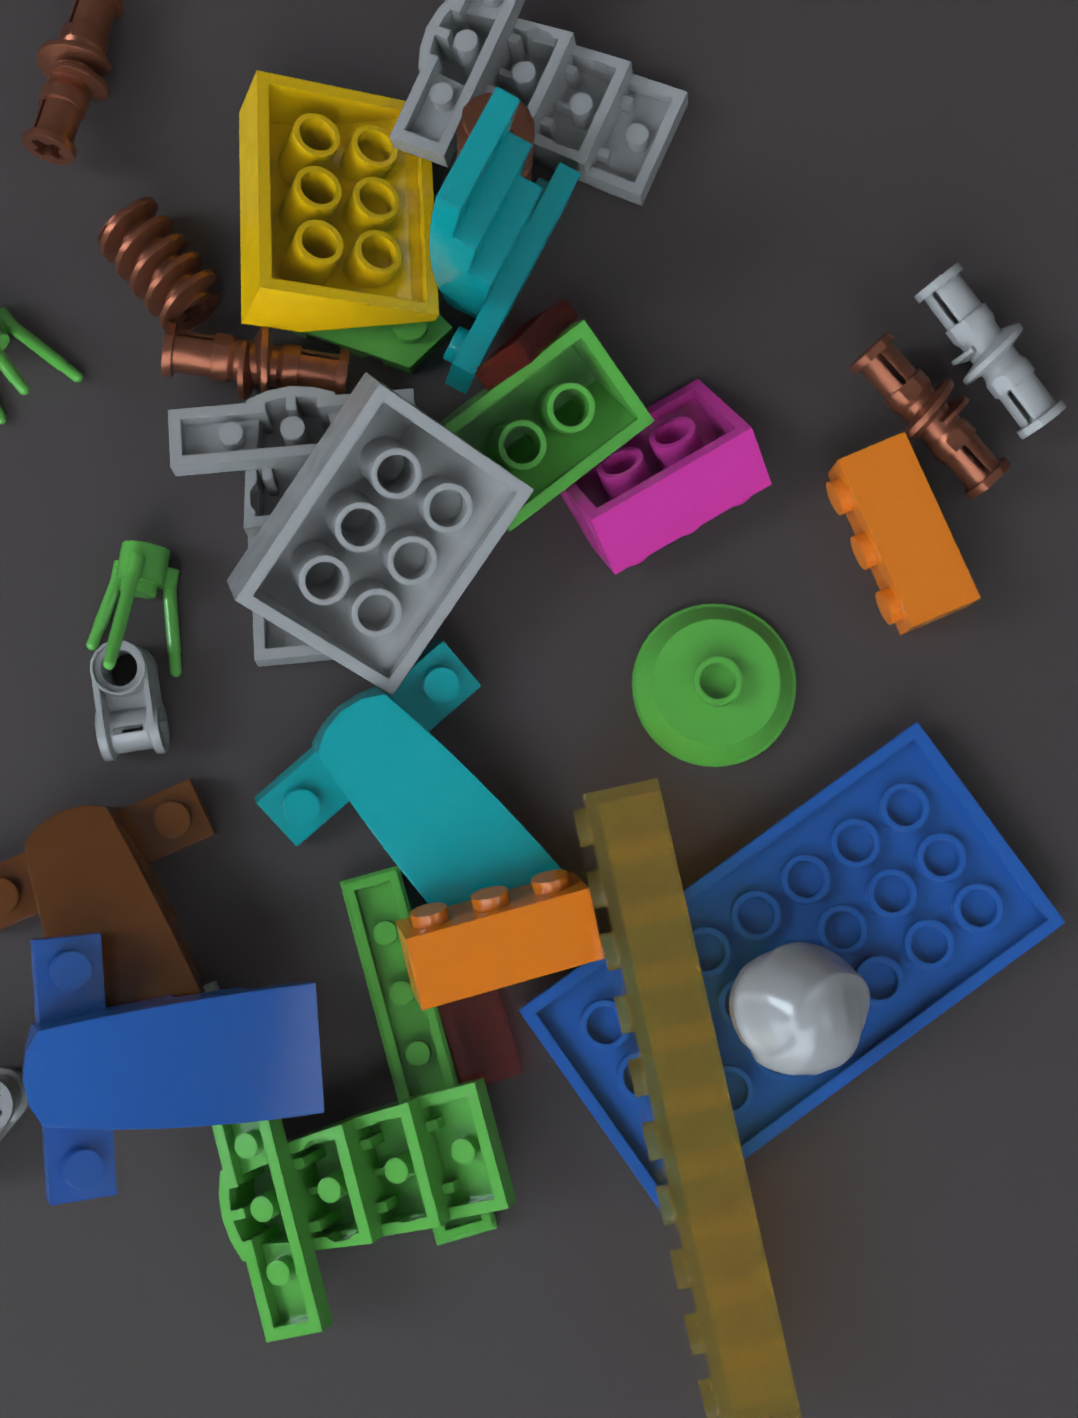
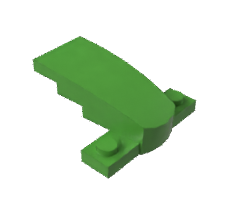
(350, 1186)

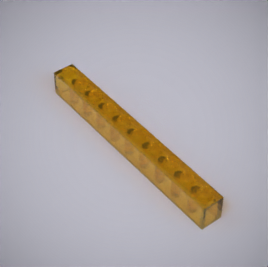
(688, 1103)

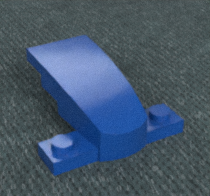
(155, 1062)

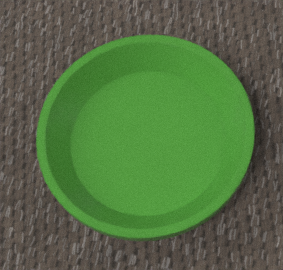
(713, 685)

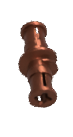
(74, 79)
(251, 362)
(929, 416)

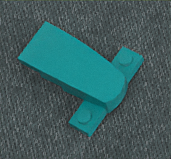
(490, 231)
(409, 788)

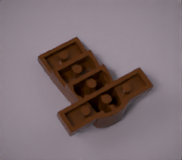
(94, 874)

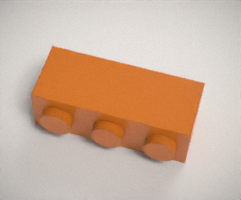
(900, 534)
(499, 938)

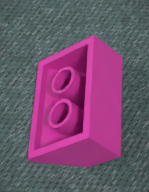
(668, 478)

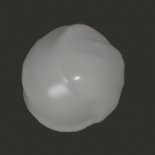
(799, 1009)

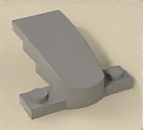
(582, 101)
(271, 442)

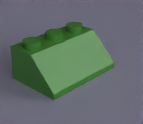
(553, 417)

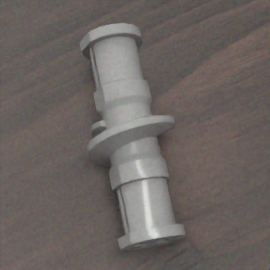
(991, 351)

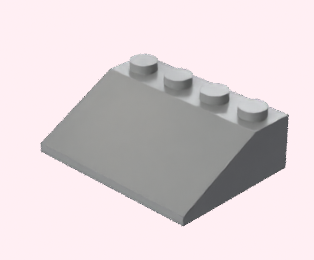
(377, 535)

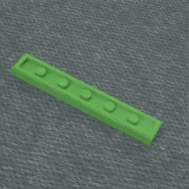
(411, 1037)

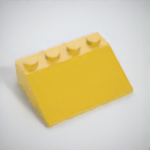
(330, 211)

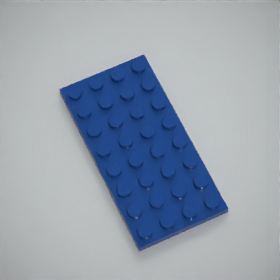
(877, 867)

